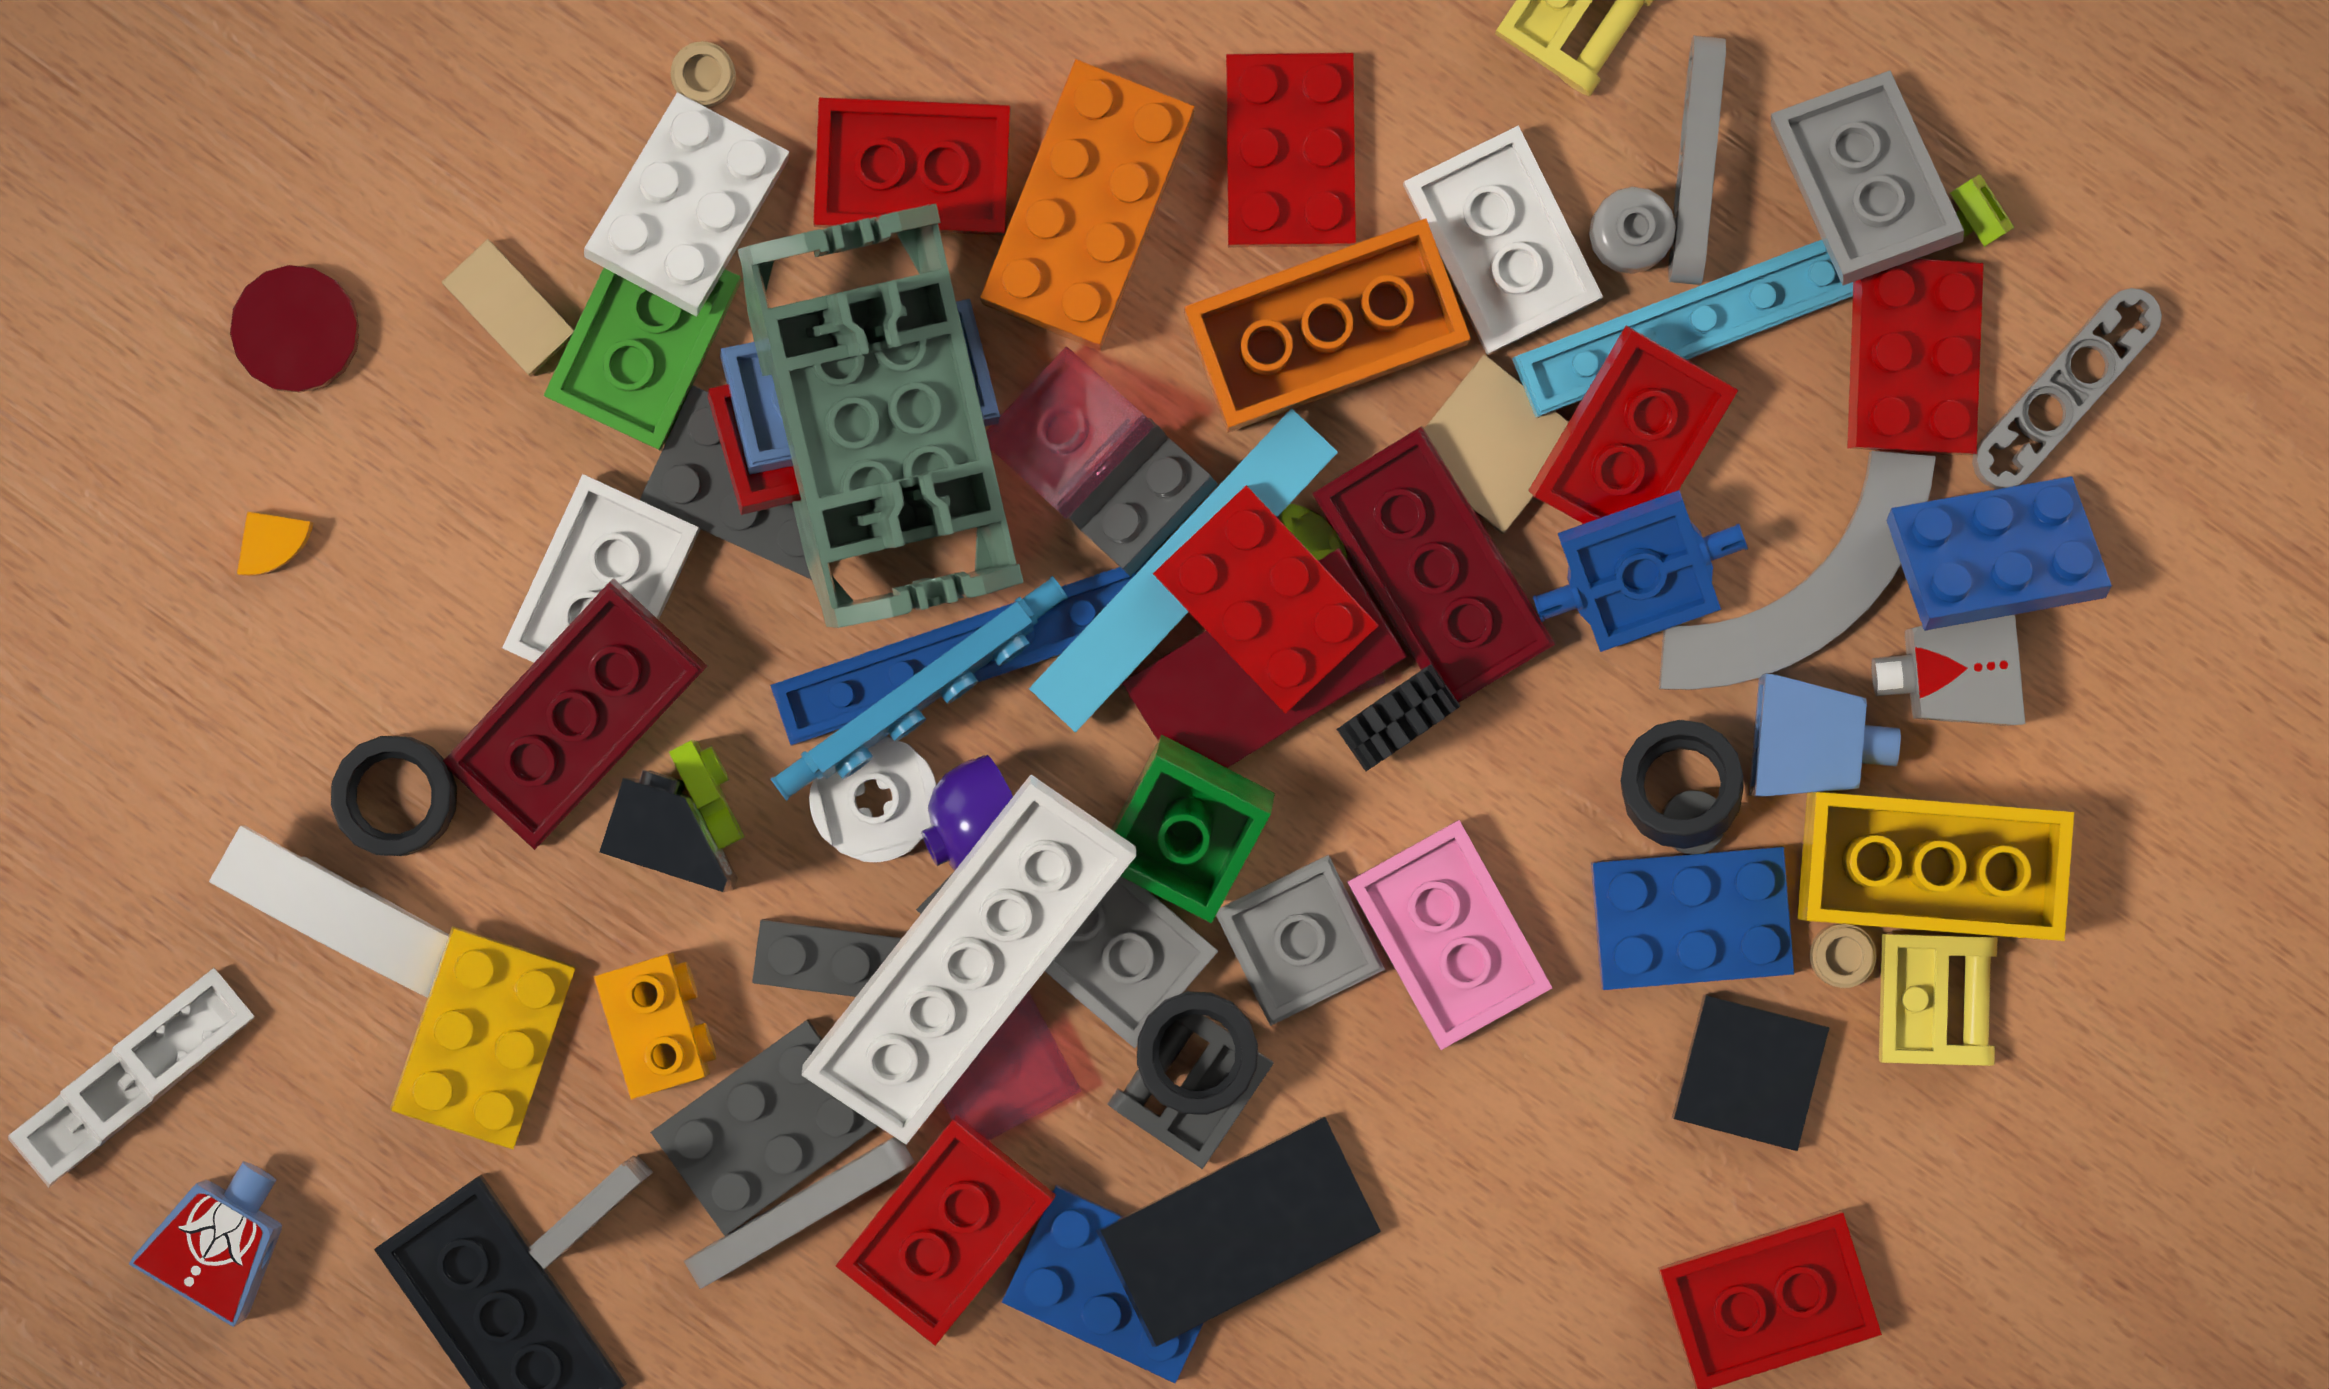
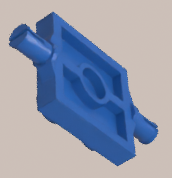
(1639, 571)

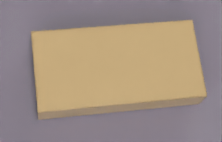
(509, 307)

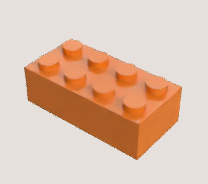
(1087, 205)
(1326, 325)

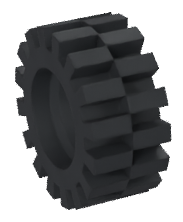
(1398, 717)

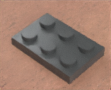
(697, 487)
(759, 1132)

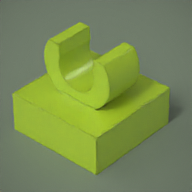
(1980, 211)

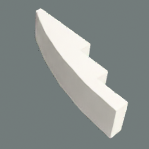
(331, 910)
(131, 1077)

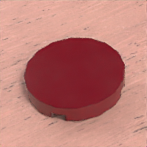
(294, 329)

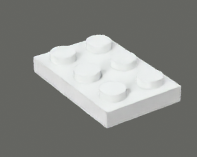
(686, 204)
(1503, 240)
(600, 540)

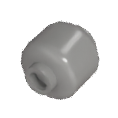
(1632, 230)

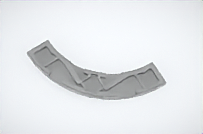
(1815, 608)

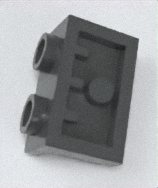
(1143, 500)

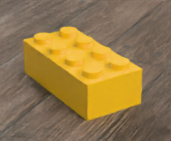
(1935, 866)

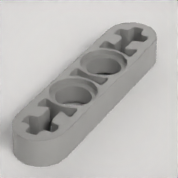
(1697, 159)
(2070, 392)
(798, 1211)

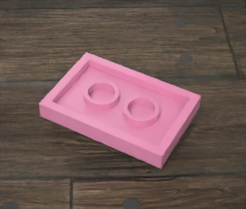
(1449, 934)

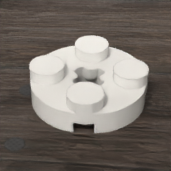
(855, 829)

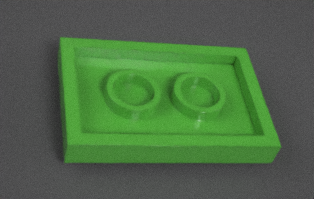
(637, 356)

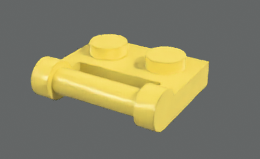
(1543, 27)
(1917, 999)

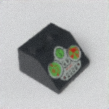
(665, 832)

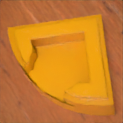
(270, 542)

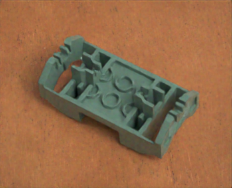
(880, 417)

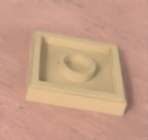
(1494, 442)

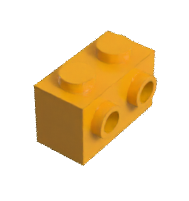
(655, 1024)

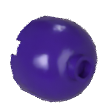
(963, 809)

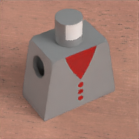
(1958, 673)

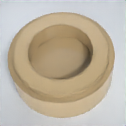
(703, 73)
(1843, 955)

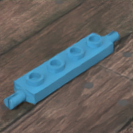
(901, 709)

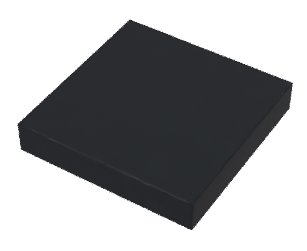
(1750, 1072)

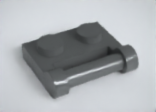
(1190, 1134)

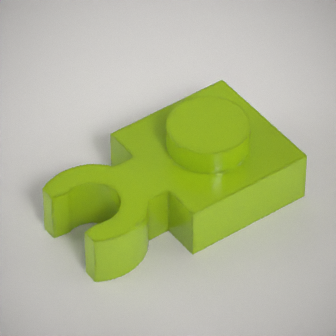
(702, 776)

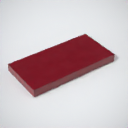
(1433, 565)
(1221, 713)
(574, 714)

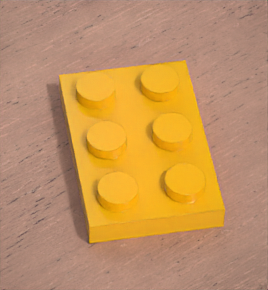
(482, 1038)

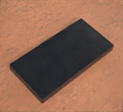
(1238, 1231)
(491, 1300)

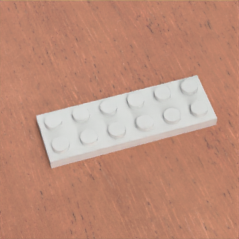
(969, 959)

